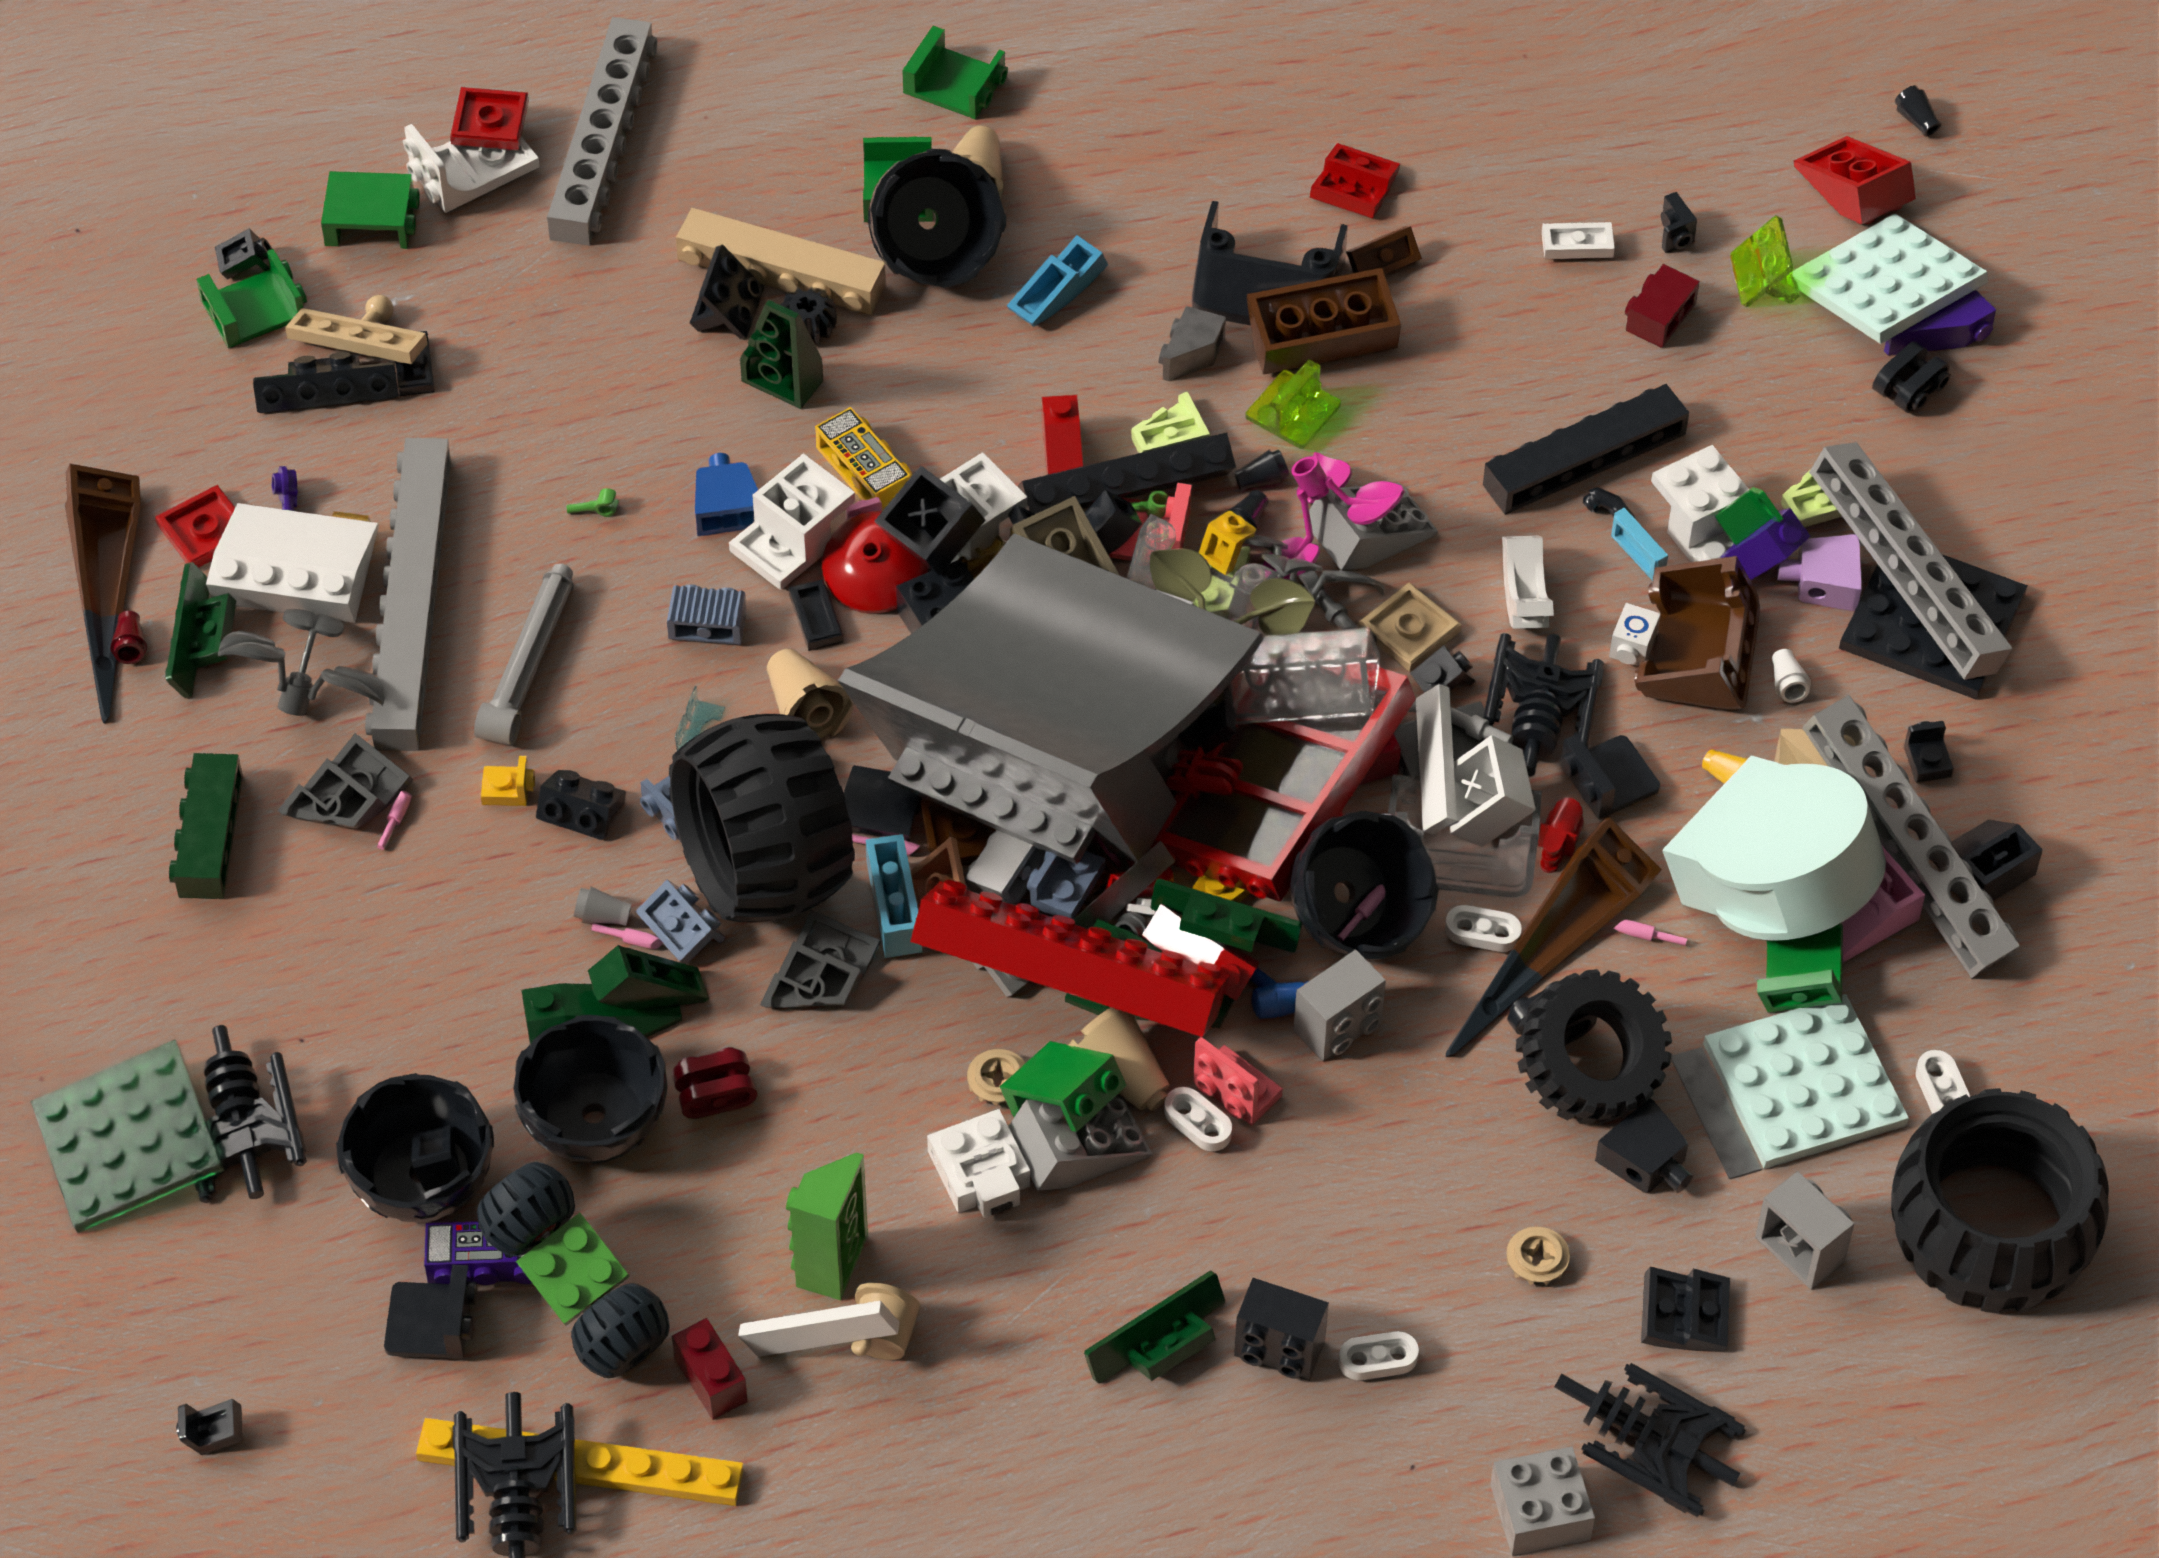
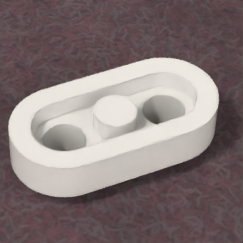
(1483, 928)
(1943, 1088)
(1201, 1119)
(1377, 1353)

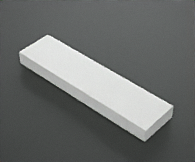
(1436, 759)
(819, 1328)

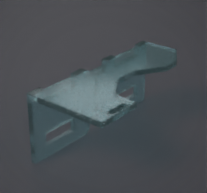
(702, 714)

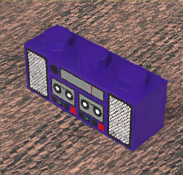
(465, 1245)

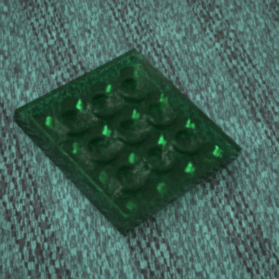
(126, 1136)

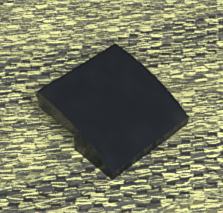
(879, 806)
(1685, 1310)

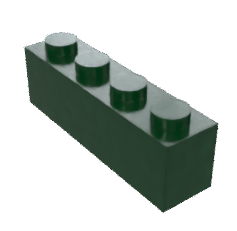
(207, 826)

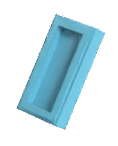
(1637, 543)

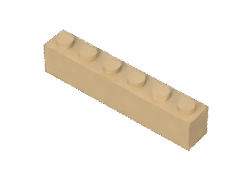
(784, 259)

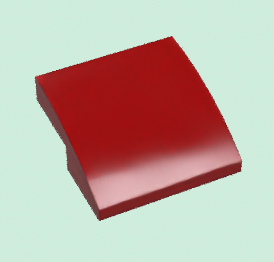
(1354, 180)

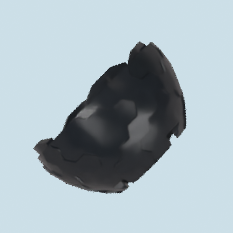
(966, 214)
(1362, 854)
(586, 1069)
(377, 1146)

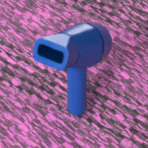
(1273, 998)

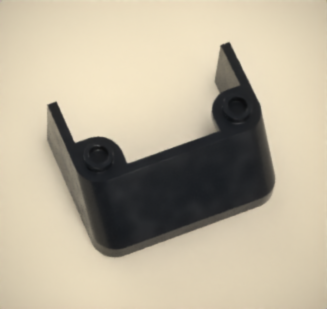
(1227, 277)

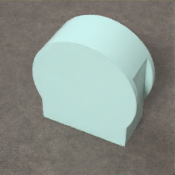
(1779, 851)

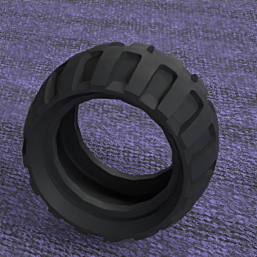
(761, 817)
(2012, 1133)

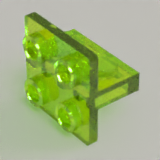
(1765, 265)
(1294, 406)

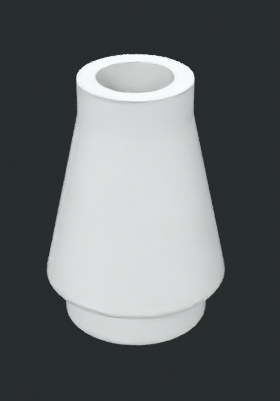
(1790, 678)

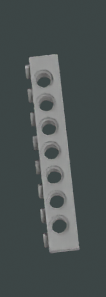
(601, 131)
(1910, 560)
(1951, 918)

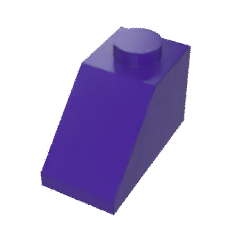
(1769, 544)

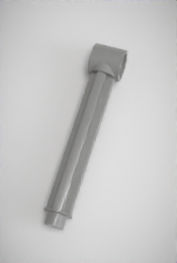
(502, 717)

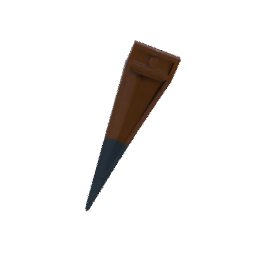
(102, 530)
(1590, 891)

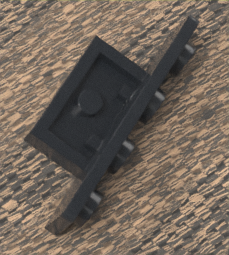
(325, 383)

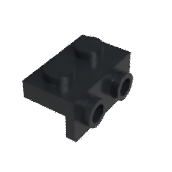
(579, 803)

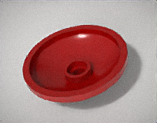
(866, 581)

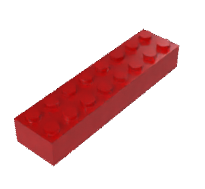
(1070, 957)

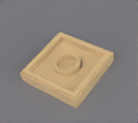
(1410, 626)

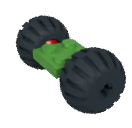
(573, 1269)

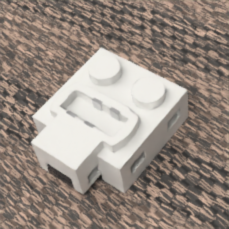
(980, 1164)

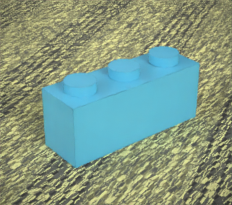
(892, 894)

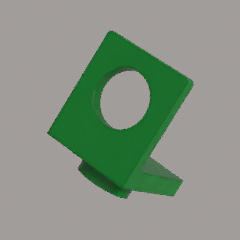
(1747, 514)

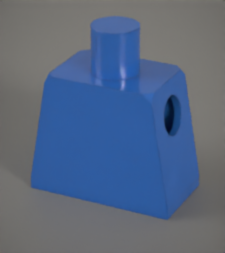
(723, 496)

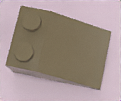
(1067, 531)

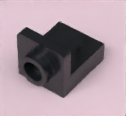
(1678, 223)
(242, 253)
(1928, 751)

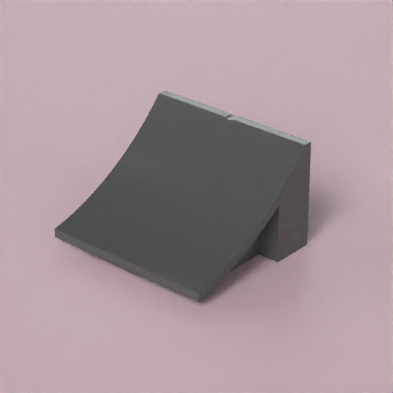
(1049, 700)

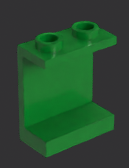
(951, 77)
(881, 154)
(369, 203)
(253, 304)
(1803, 971)
(1066, 1077)

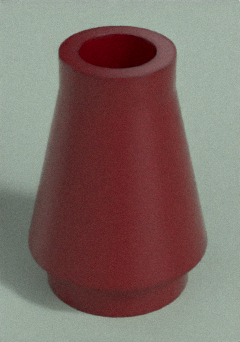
(128, 640)

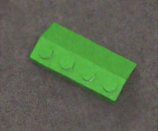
(828, 1225)

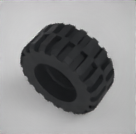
(1626, 1013)

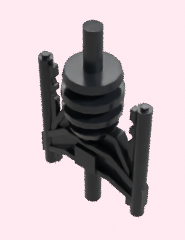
(1543, 696)
(243, 1121)
(1664, 1440)
(514, 1474)

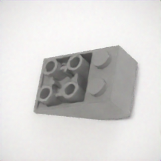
(1365, 545)
(1068, 1158)

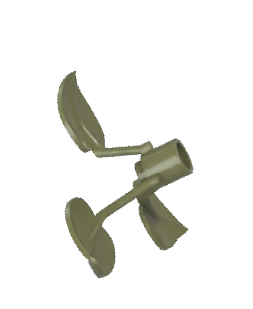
(1279, 602)

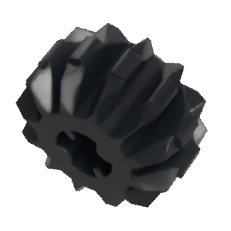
(815, 310)

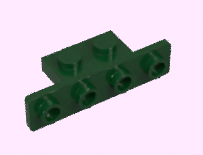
(197, 630)
(1226, 919)
(1161, 1334)

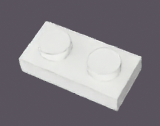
(1578, 240)

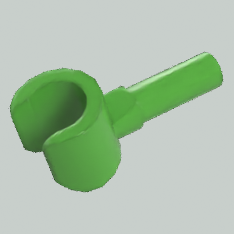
(604, 505)
(1154, 505)

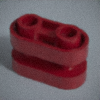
(714, 1083)

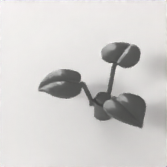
(1291, 566)
(297, 688)

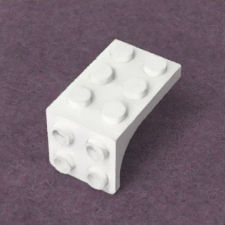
(462, 173)

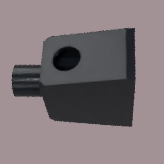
(1646, 1150)

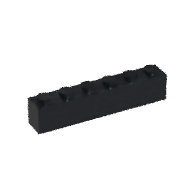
(1585, 448)
(1133, 474)

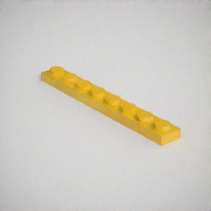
(615, 1466)

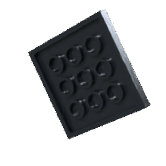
(1893, 636)

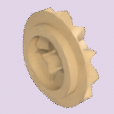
(984, 1068)
(1526, 1243)

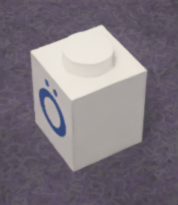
(1634, 635)

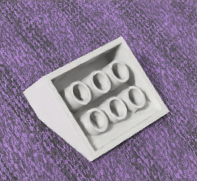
(293, 561)

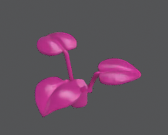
(1315, 478)

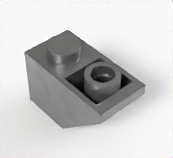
(1193, 343)

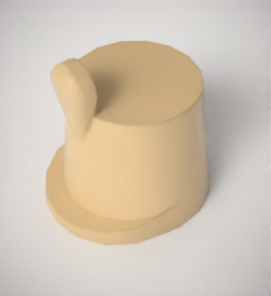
(902, 1306)

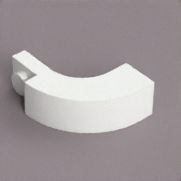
(1525, 582)

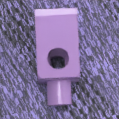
(1826, 571)

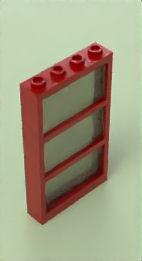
(1288, 786)

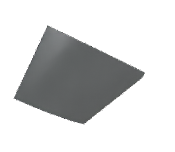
(348, 788)
(821, 965)

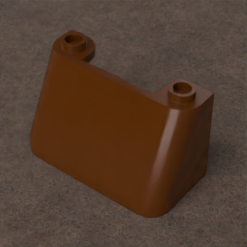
(1702, 634)

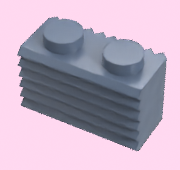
(707, 614)

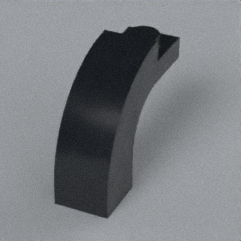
(1109, 515)

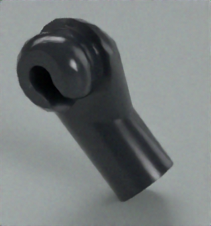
(1600, 497)

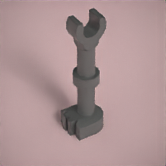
(1335, 612)

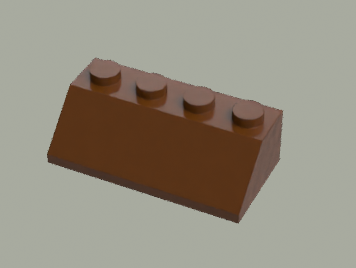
(1323, 320)

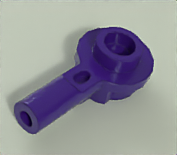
(285, 486)

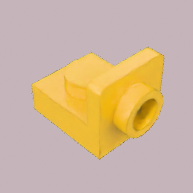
(1224, 541)
(507, 784)

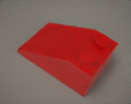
(1858, 179)

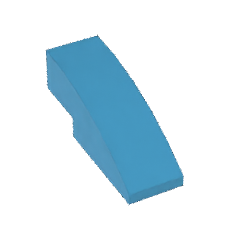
(1058, 282)

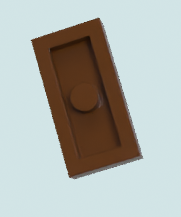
(1385, 252)

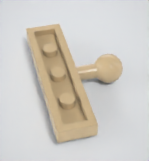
(358, 335)

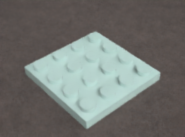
(1888, 278)
(1805, 1082)

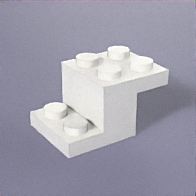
(1698, 491)
(990, 493)
(791, 521)

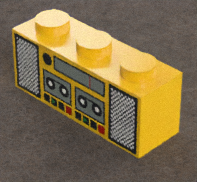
(861, 457)

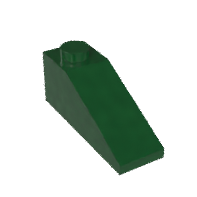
(643, 980)

